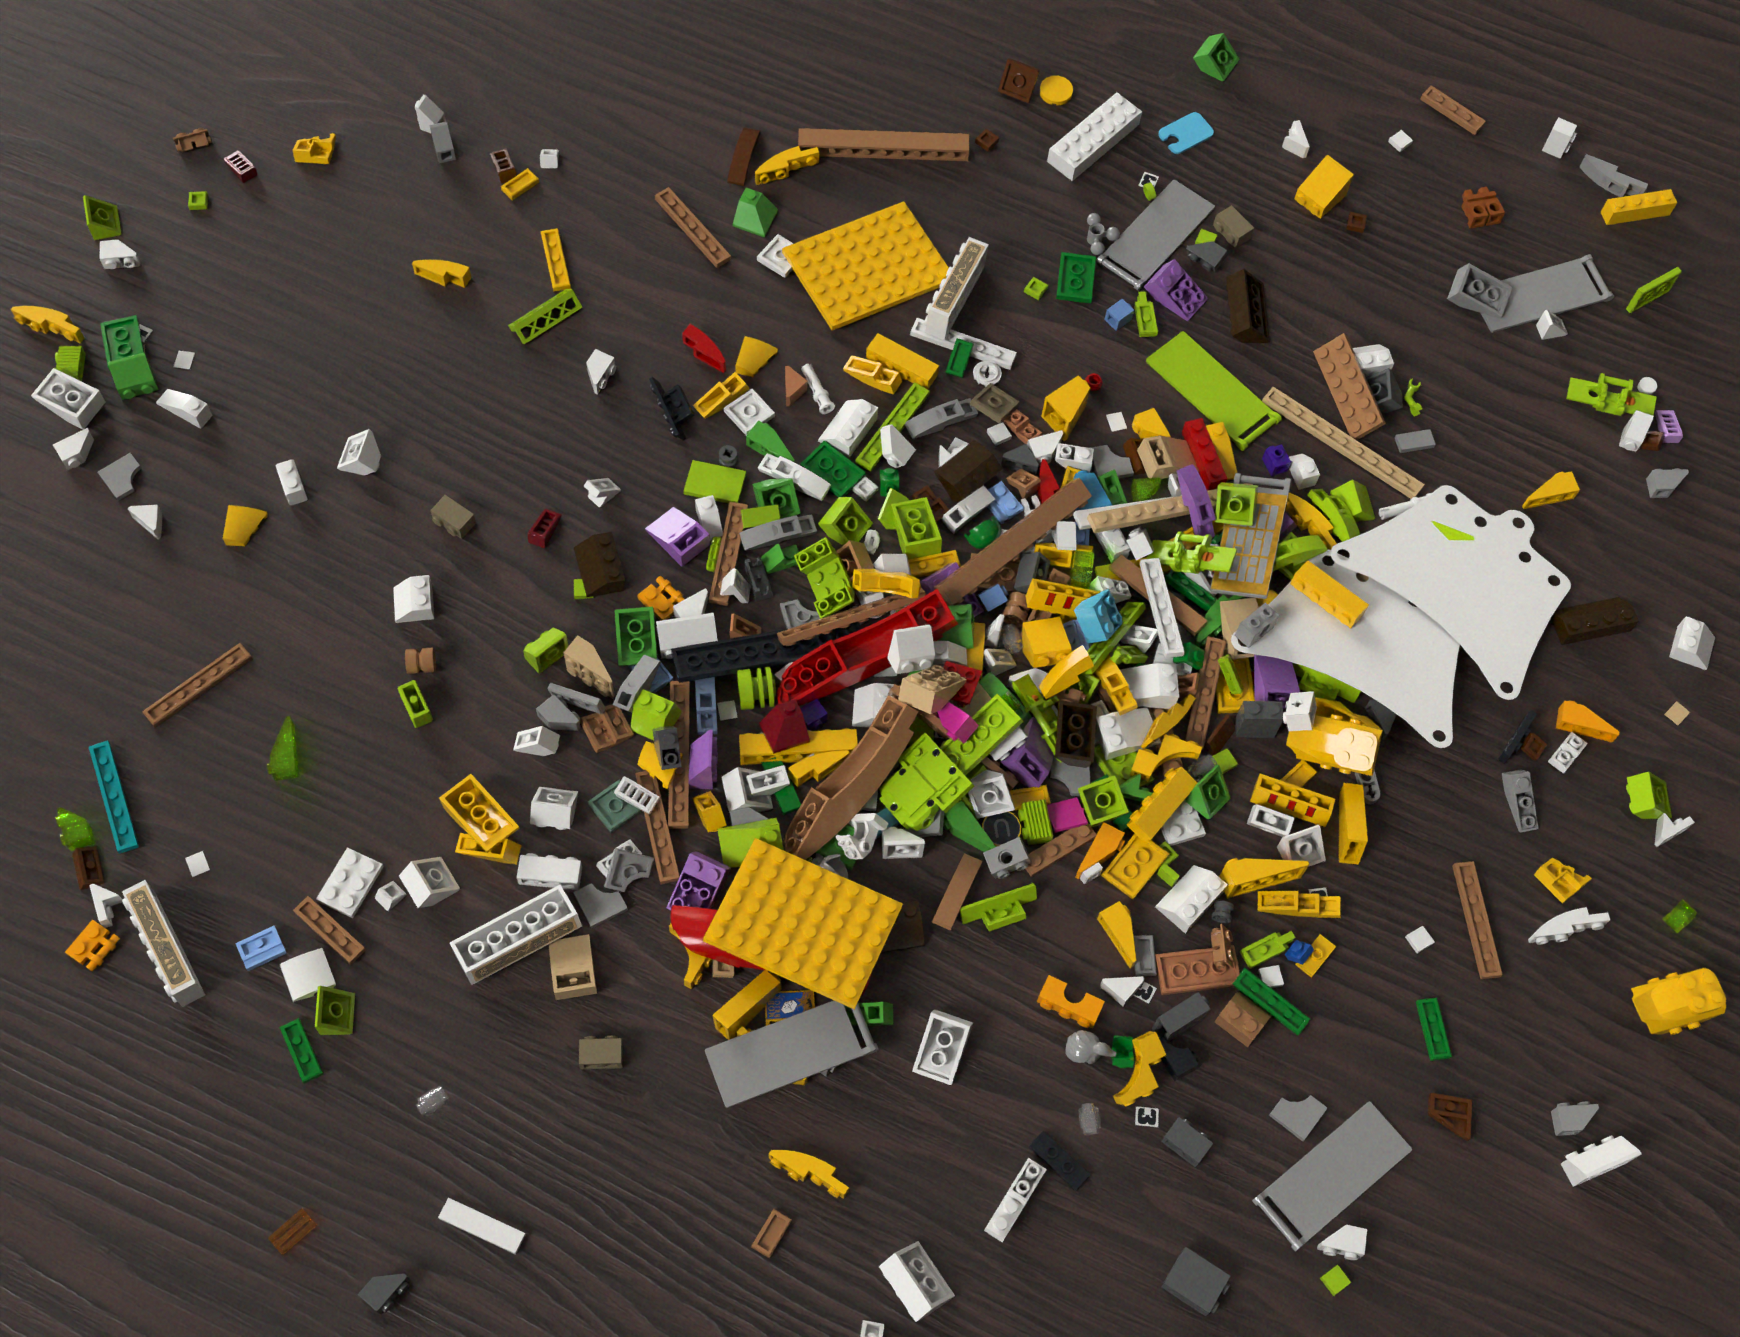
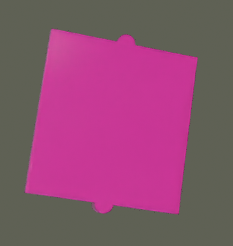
(1066, 815)

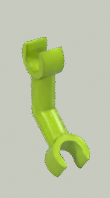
(1414, 407)

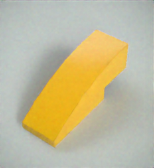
(442, 272)
(873, 374)
(721, 395)
(1059, 557)
(976, 654)
(1065, 672)
(816, 766)

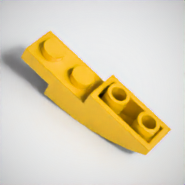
(780, 164)
(47, 319)
(1309, 517)
(1116, 686)
(801, 1165)

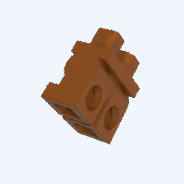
(1482, 208)

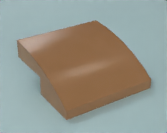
(607, 728)

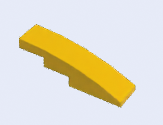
(1167, 721)
(1299, 904)

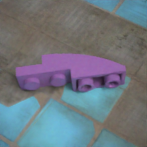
(1197, 499)

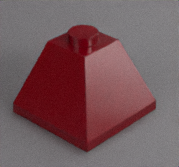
(785, 727)

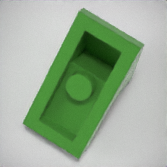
(1112, 487)
(779, 559)
(1131, 790)

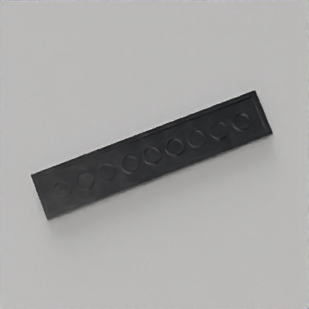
(745, 652)

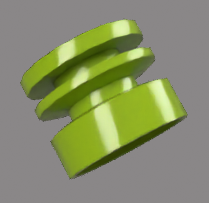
(756, 688)

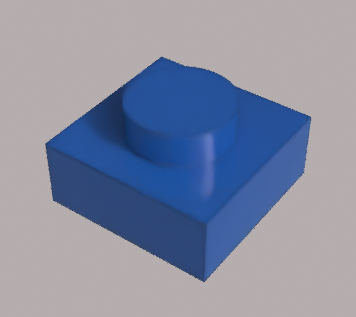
(1299, 952)

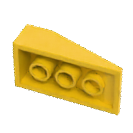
(478, 813)
(1256, 874)

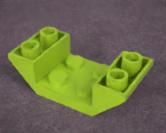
(826, 577)

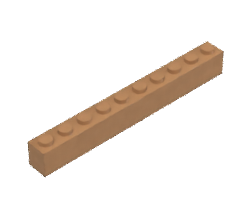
(886, 144)
(1013, 541)

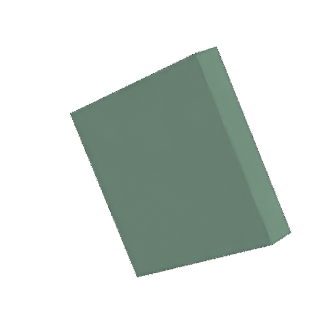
(611, 809)

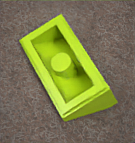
(886, 514)
(1231, 674)

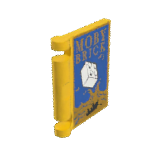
(788, 1004)

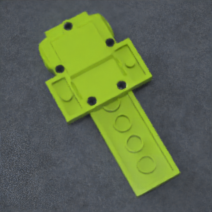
(937, 774)

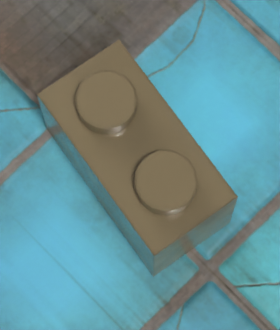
(1233, 226)
(453, 517)
(600, 1053)

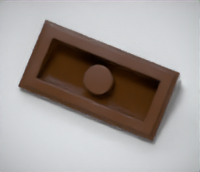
(1130, 448)
(1220, 736)
(87, 867)

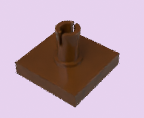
(1018, 80)

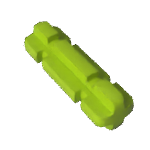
(713, 554)

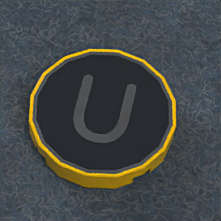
(1002, 827)

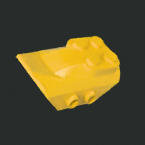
(1338, 744)
(1679, 1001)

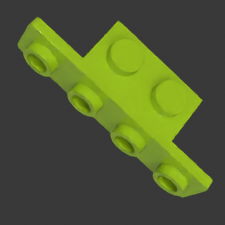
(1324, 685)
(1000, 909)

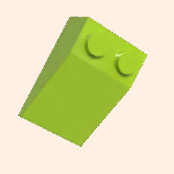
(916, 528)
(737, 839)

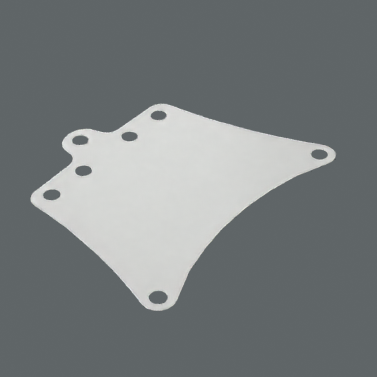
(1467, 586)
(1388, 654)

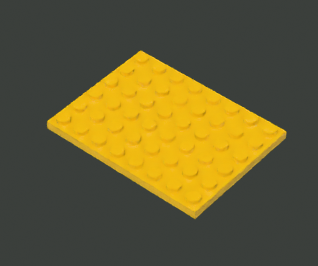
(867, 265)
(803, 923)

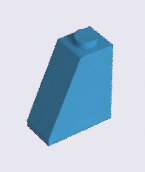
(1099, 497)

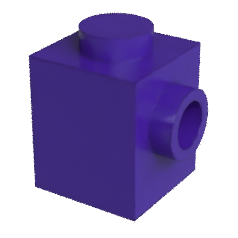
(1276, 460)
(814, 715)

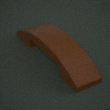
(742, 156)

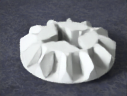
(980, 370)

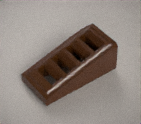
(504, 166)

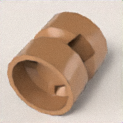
(1016, 609)
(421, 660)

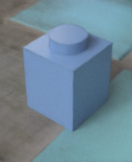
(1119, 314)
(993, 596)

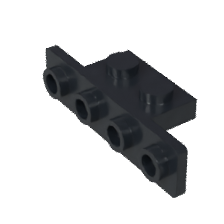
(675, 406)

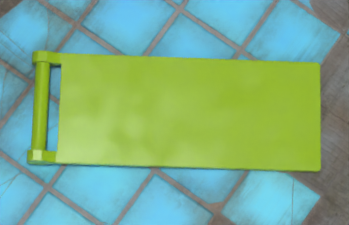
(1212, 388)

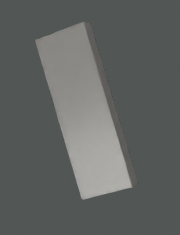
(577, 698)

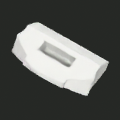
(872, 541)

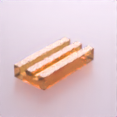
(272, 1238)

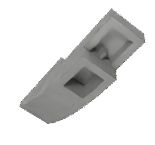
(1608, 178)
(939, 417)
(777, 531)

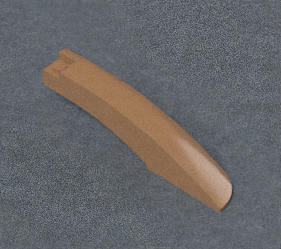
(853, 782)

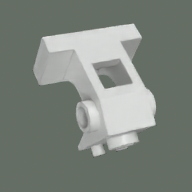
(865, 832)

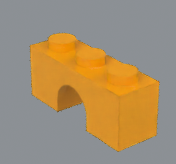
(1053, 998)

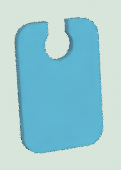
(1189, 130)

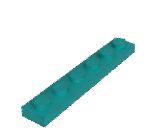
(113, 797)

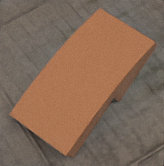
(1020, 426)

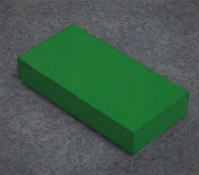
(959, 358)

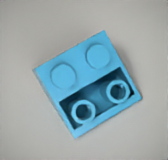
(1098, 617)

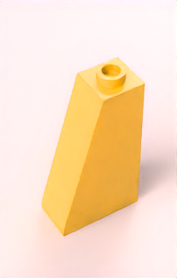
(1352, 823)
(746, 1004)

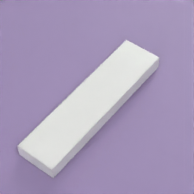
(482, 1226)

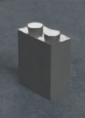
(1258, 719)
(1182, 1017)
(1196, 1282)

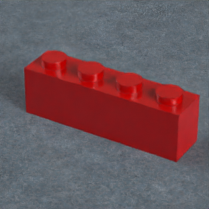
(1204, 453)

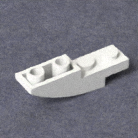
(803, 479)
(1566, 924)
(1015, 1200)

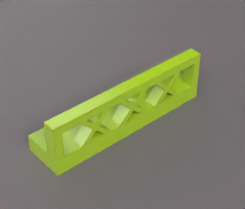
(544, 308)

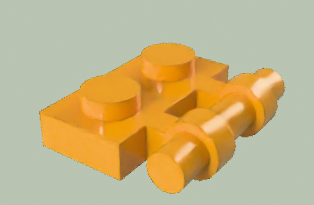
(654, 598)
(88, 942)

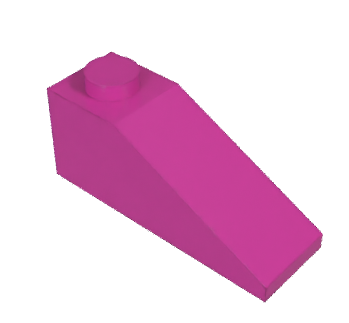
(957, 723)

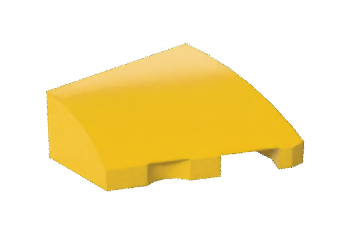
(314, 150)
(753, 356)
(241, 524)
(649, 761)
(1560, 879)

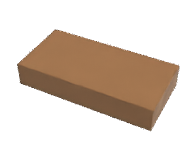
(771, 1233)

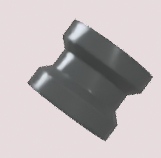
(726, 460)
(1222, 911)

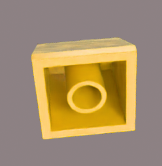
(1324, 187)
(1066, 405)
(1045, 642)

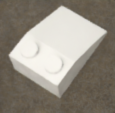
(69, 398)
(1153, 685)
(1123, 732)
(942, 1047)

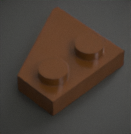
(1452, 1113)

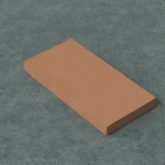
(1193, 971)

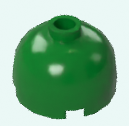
(984, 533)

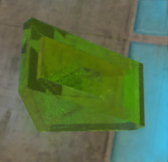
(1144, 488)
(1680, 916)

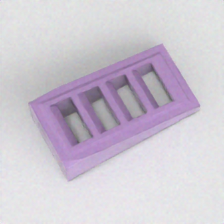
(1674, 437)

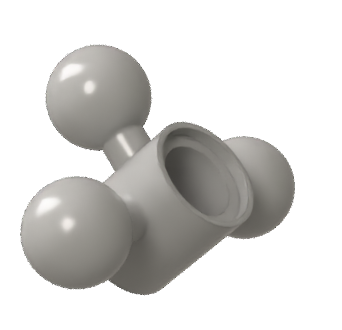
(1097, 232)

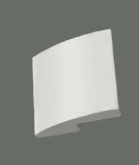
(306, 973)

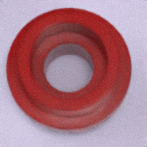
(1096, 379)

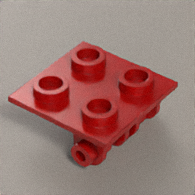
(966, 692)

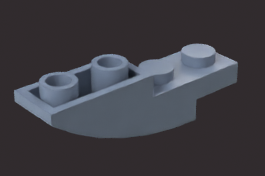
(706, 705)

